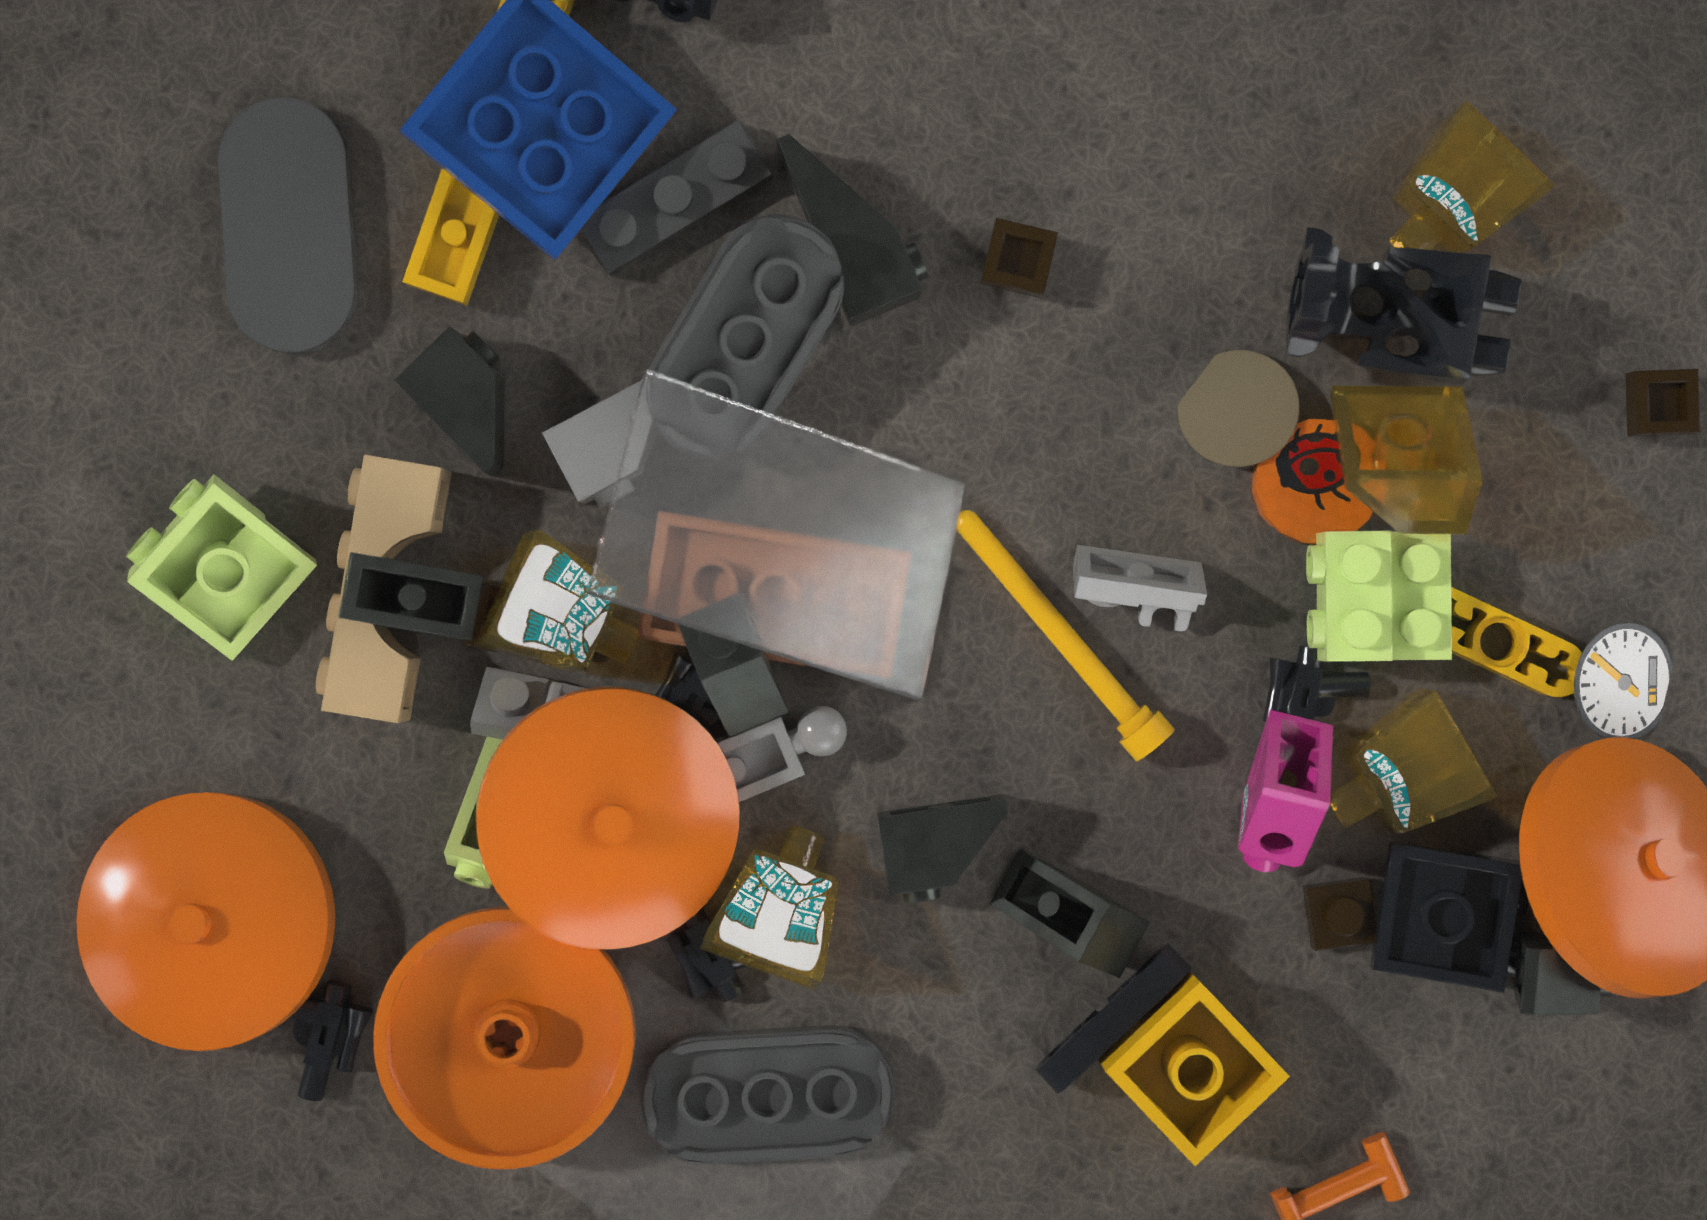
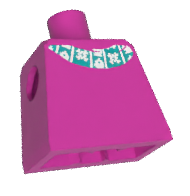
(1280, 819)

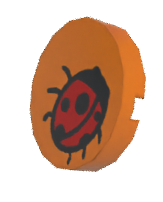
(1304, 486)

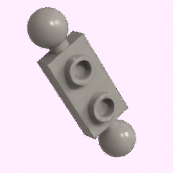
(769, 754)

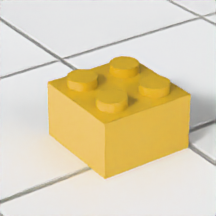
(1192, 1069)

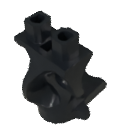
(1440, 318)

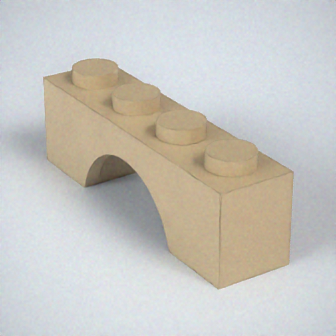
(367, 666)

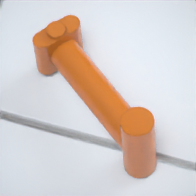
(1379, 1169)

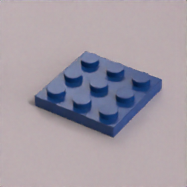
(538, 121)

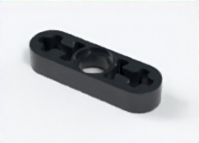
(1106, 1027)

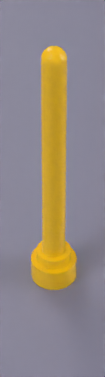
(1138, 725)

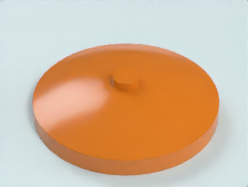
(607, 818)
(1620, 866)
(205, 920)
(503, 1041)

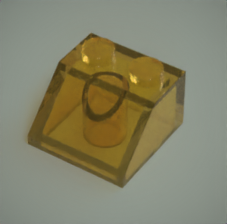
(1409, 455)

